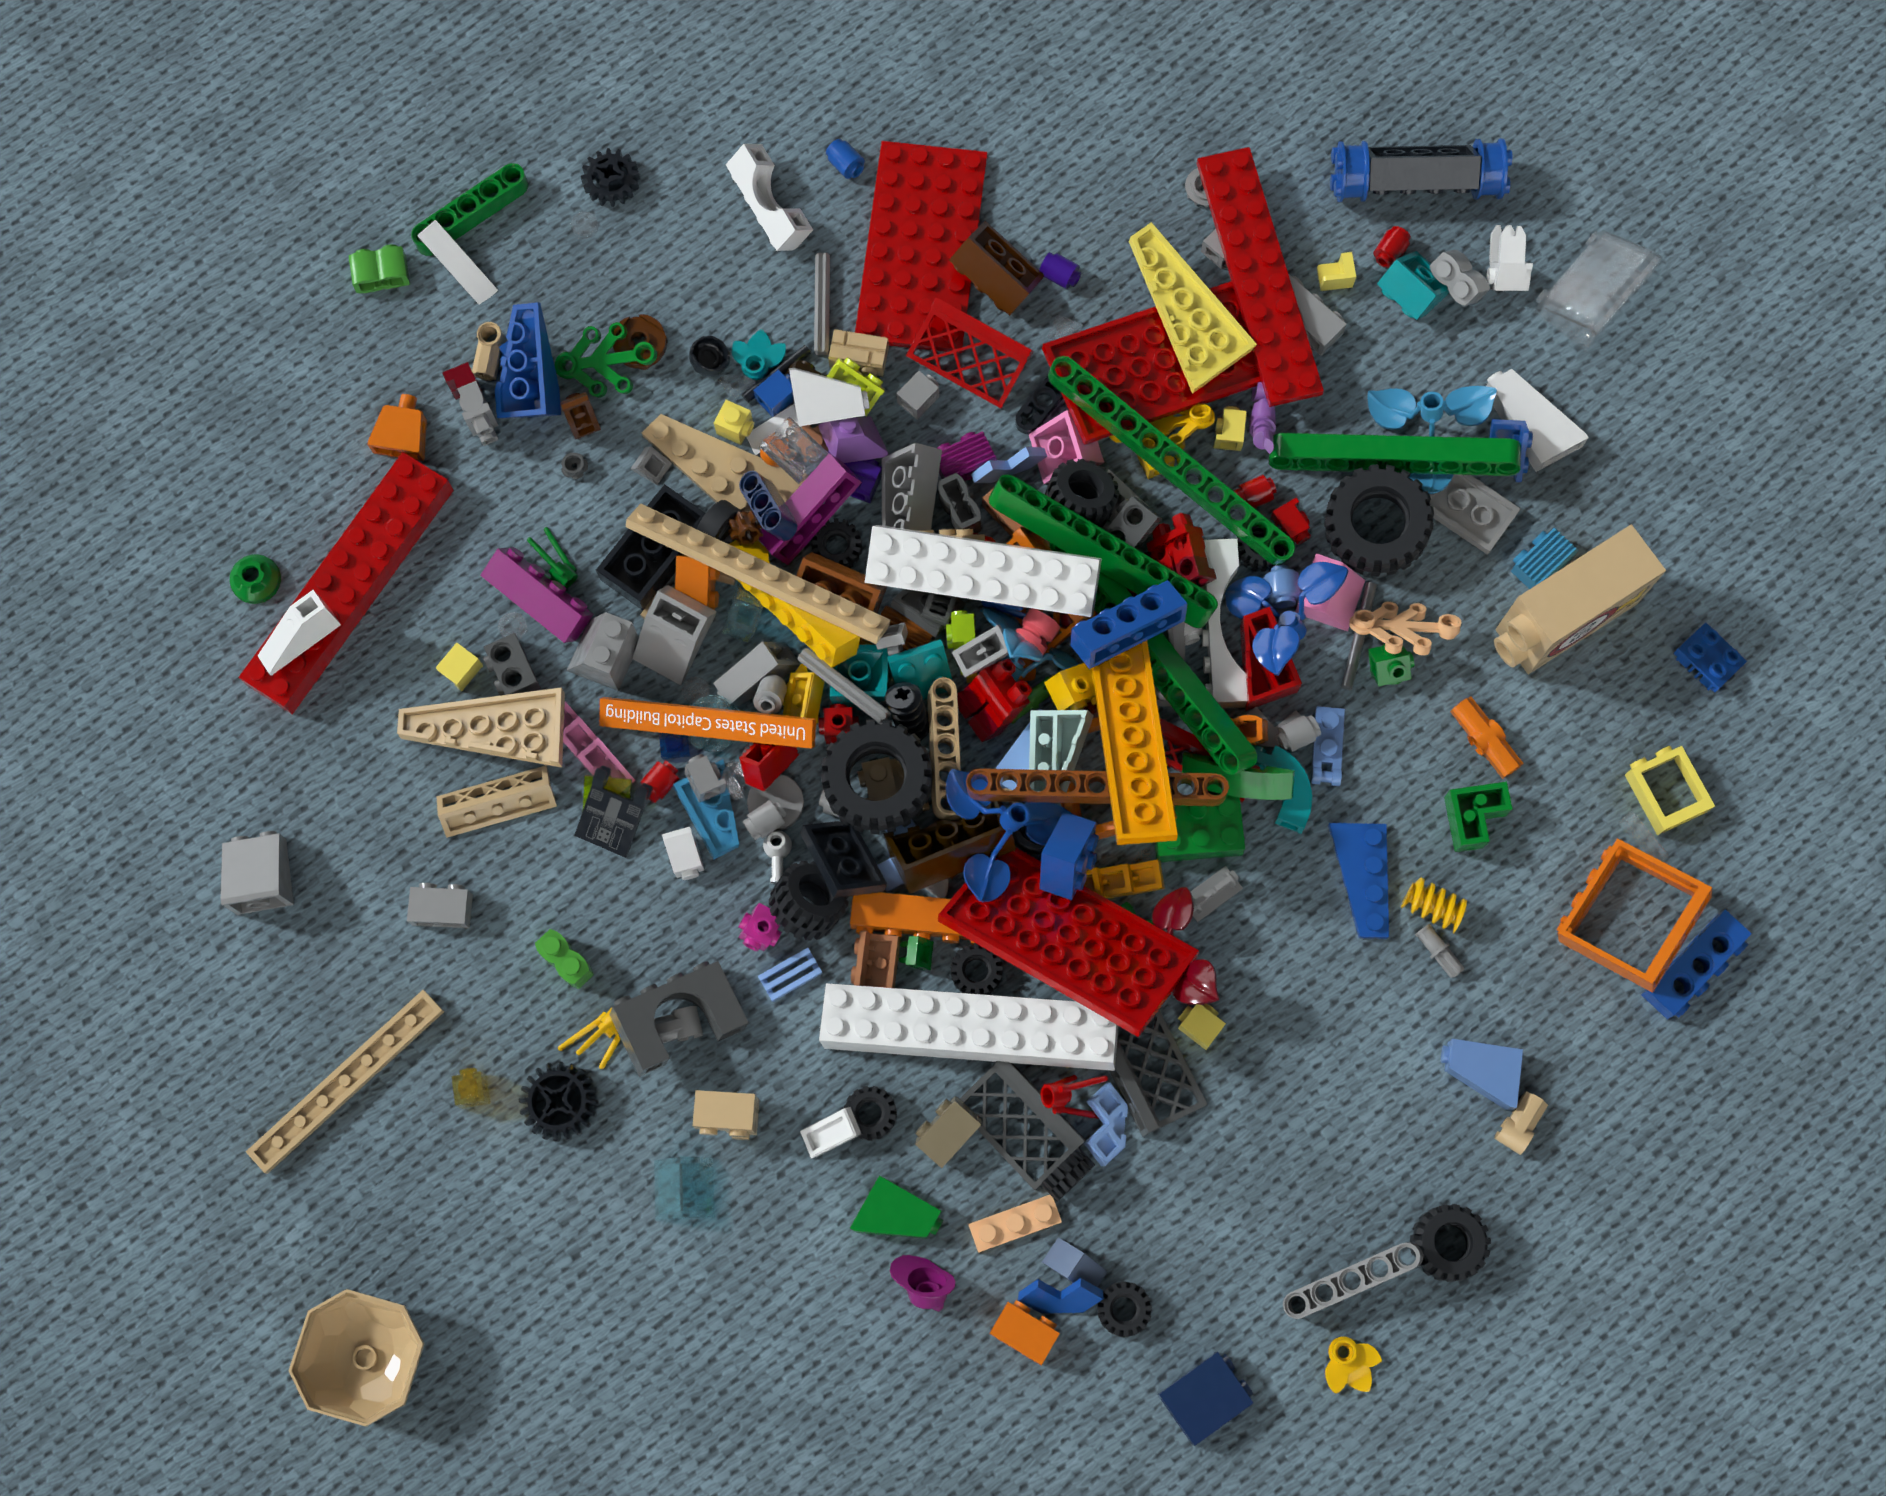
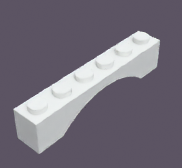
(1225, 676)

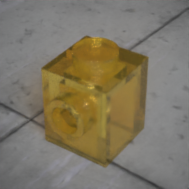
(470, 1088)

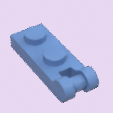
(1328, 746)

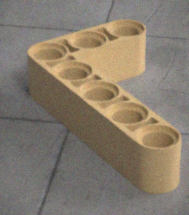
(949, 735)

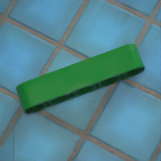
(478, 198)

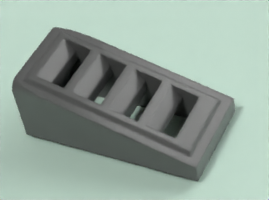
(943, 620)

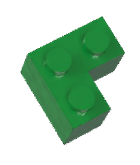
(1469, 809)

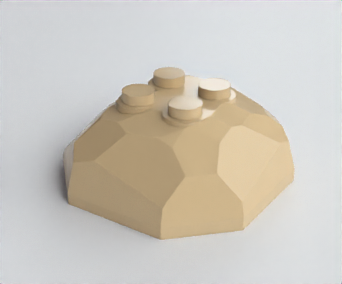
(356, 1357)

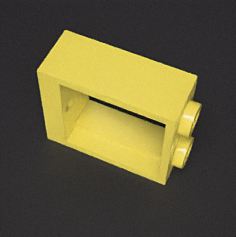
(1647, 800)

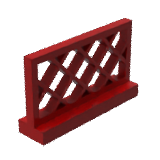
(974, 329)

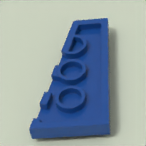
(1364, 871)

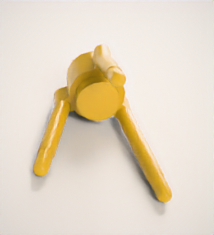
(605, 1026)

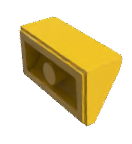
(804, 695)

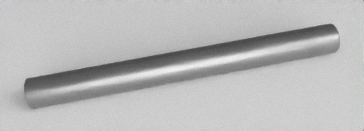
(1357, 642)

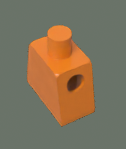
(400, 430)

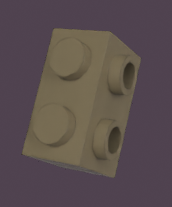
(947, 1131)

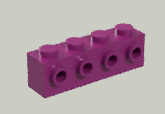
(808, 506)
(537, 594)

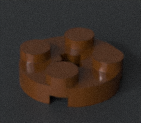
(636, 328)

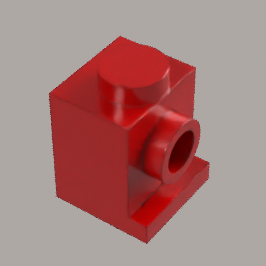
(1293, 522)

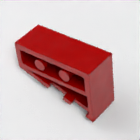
(1262, 684)

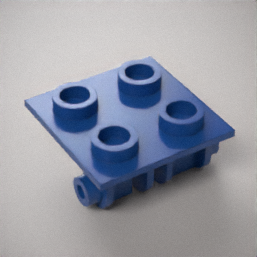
(1710, 656)

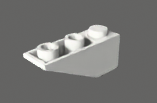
(298, 630)

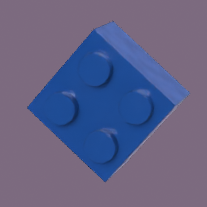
(1068, 856)

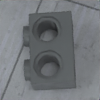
(1134, 534)
(515, 666)

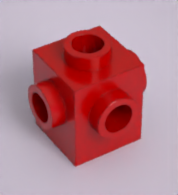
(836, 713)

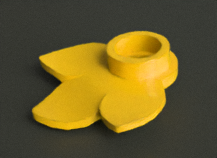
(1352, 1369)

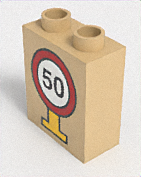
(1577, 600)

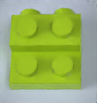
(961, 632)

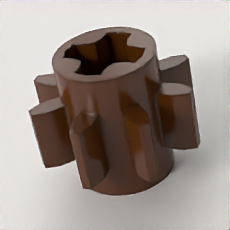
(745, 528)

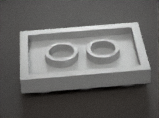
(1473, 511)

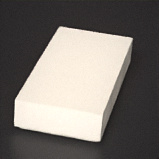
(830, 1132)

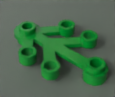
(600, 360)

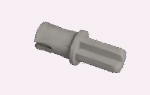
(1440, 951)

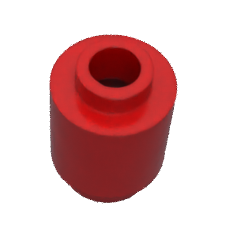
(1392, 246)
(1257, 491)
(661, 778)

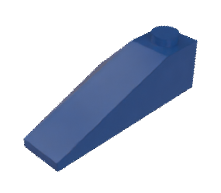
(528, 372)

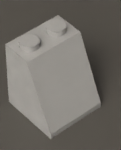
(605, 650)
(255, 873)

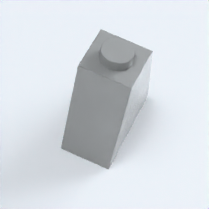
(743, 679)

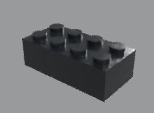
(640, 565)

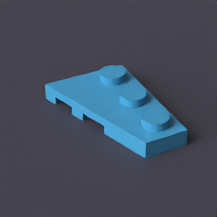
(711, 817)

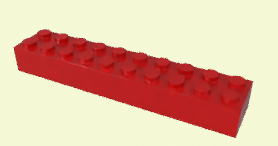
(357, 572)

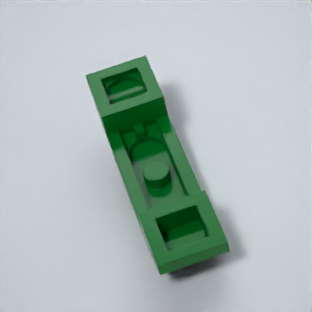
(1251, 783)

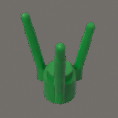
(559, 572)

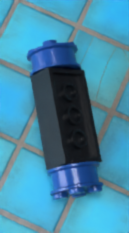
(1413, 168)

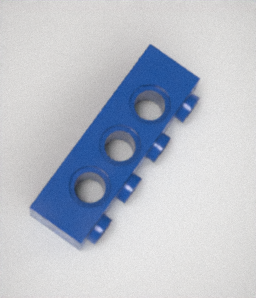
(1128, 624)
(1721, 928)

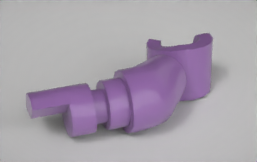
(1262, 420)

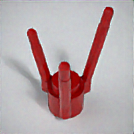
(1058, 1094)

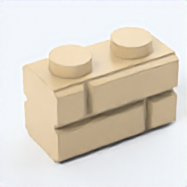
(866, 350)

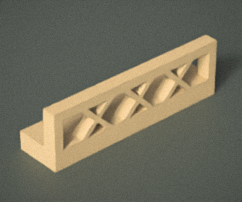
(495, 804)

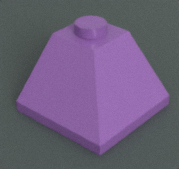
(853, 439)

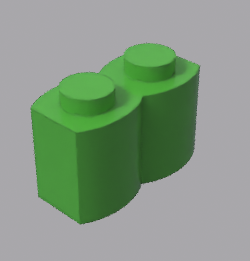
(379, 269)
(560, 954)

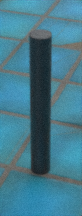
(799, 355)

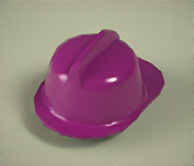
(923, 1281)

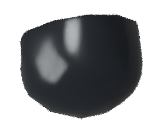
(705, 352)

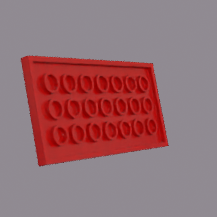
(919, 218)
(1142, 369)
(1075, 945)

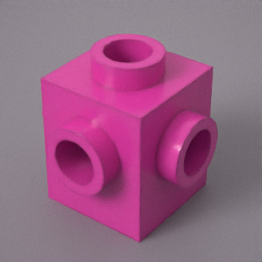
(762, 919)

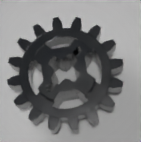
(612, 180)

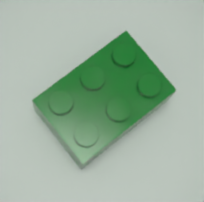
(1205, 832)

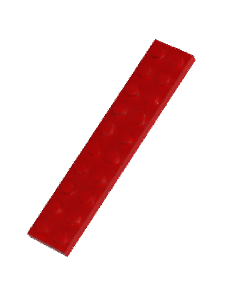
(1259, 277)

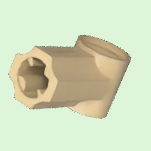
(488, 353)
(1519, 1127)

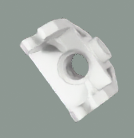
(1507, 260)

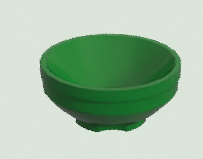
(263, 587)

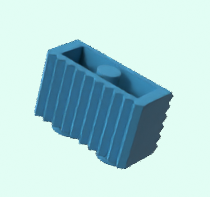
(1547, 557)

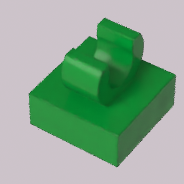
(918, 953)

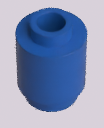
(845, 158)

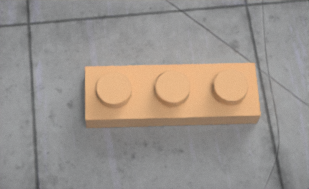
(1015, 1223)

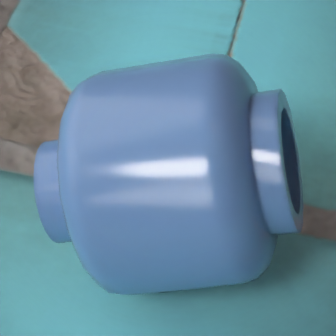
(1284, 586)

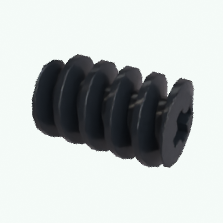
(908, 708)

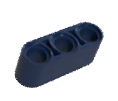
(768, 505)

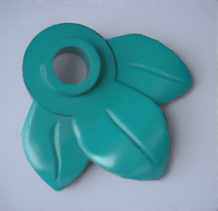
(760, 352)

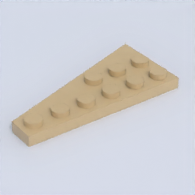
(712, 462)
(507, 726)

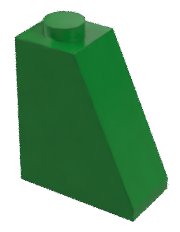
(896, 1213)

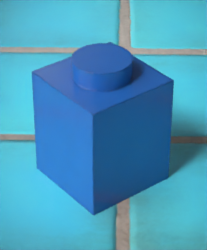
(775, 393)

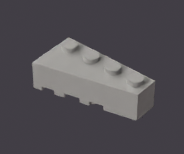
(910, 487)

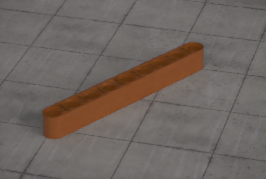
(1082, 780)

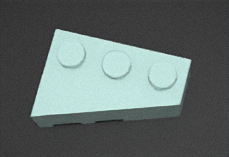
(1056, 741)

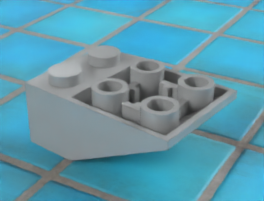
(673, 633)

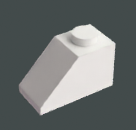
(683, 853)

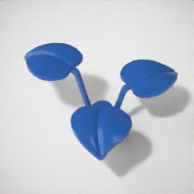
(1278, 645)
(985, 875)

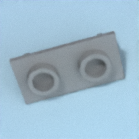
(1214, 892)

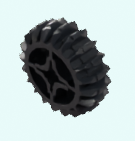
(549, 1111)

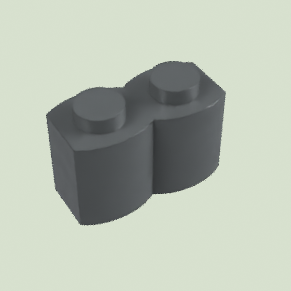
(956, 503)

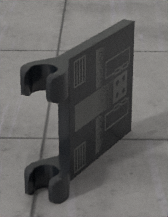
(609, 817)

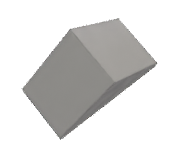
(981, 651)

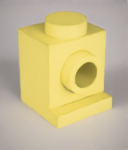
(1230, 429)

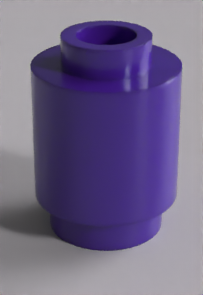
(1060, 270)

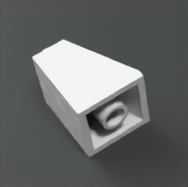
(825, 398)

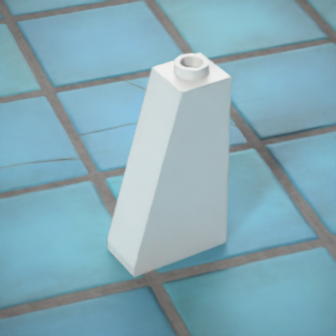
(1552, 430)

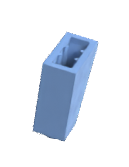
(1486, 1069)

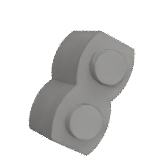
(1463, 282)

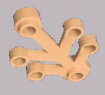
(1368, 622)

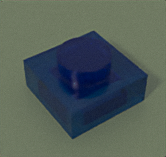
(674, 746)

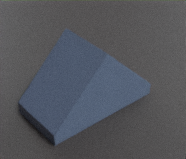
(1073, 1263)

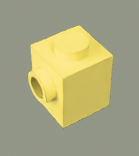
(734, 422)
(1201, 1024)

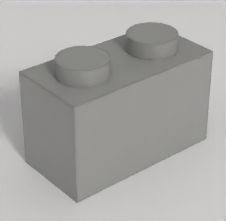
(439, 906)

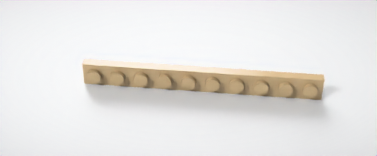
(758, 573)

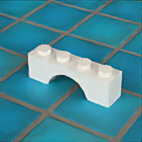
(752, 172)

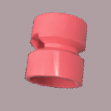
(1038, 629)

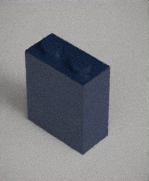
(1206, 1397)

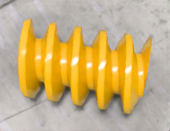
(1435, 904)

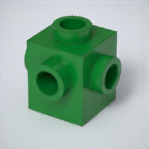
(1389, 667)

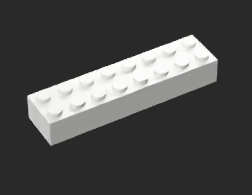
(983, 570)

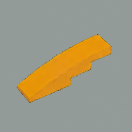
(1119, 881)

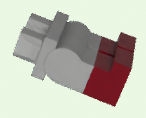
(473, 403)

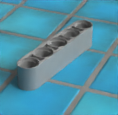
(1341, 1290)

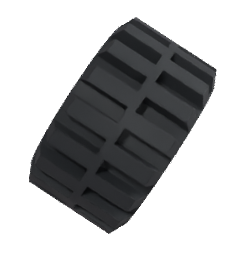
(1087, 481)
(796, 912)
(1475, 1238)

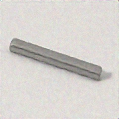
(822, 304)
(843, 686)

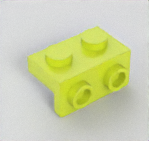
(848, 372)

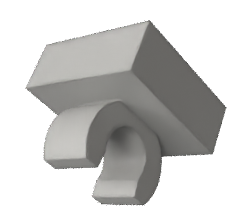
(893, 638)

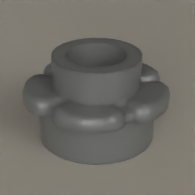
(571, 459)

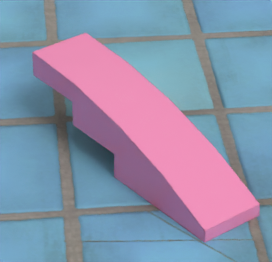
(589, 747)

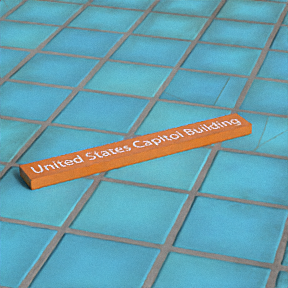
(707, 722)

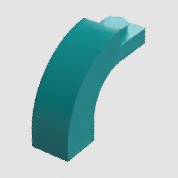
(1294, 811)

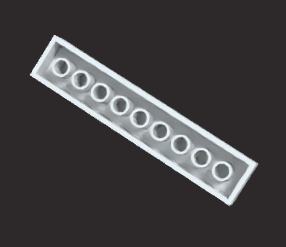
(967, 1027)

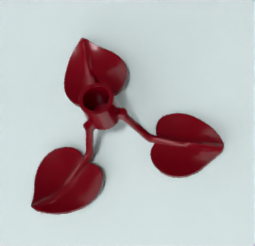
(1199, 980)

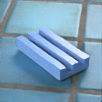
(783, 965)

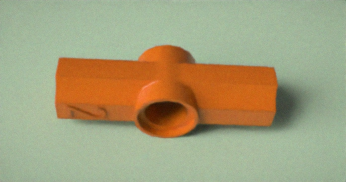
(1487, 737)

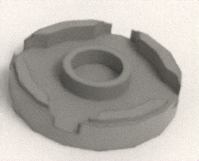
(783, 791)

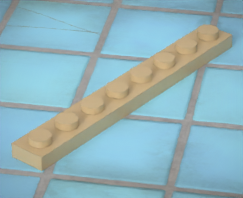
(344, 1082)

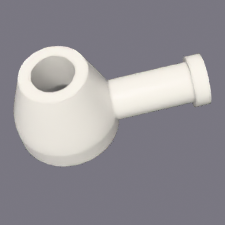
(777, 853)

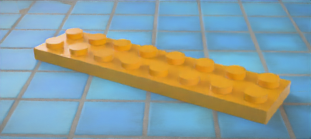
(1134, 749)

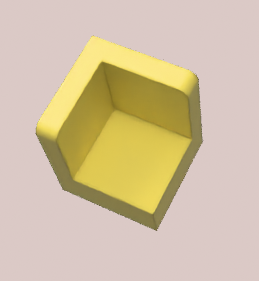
(1337, 275)
(459, 666)

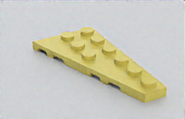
(1196, 322)

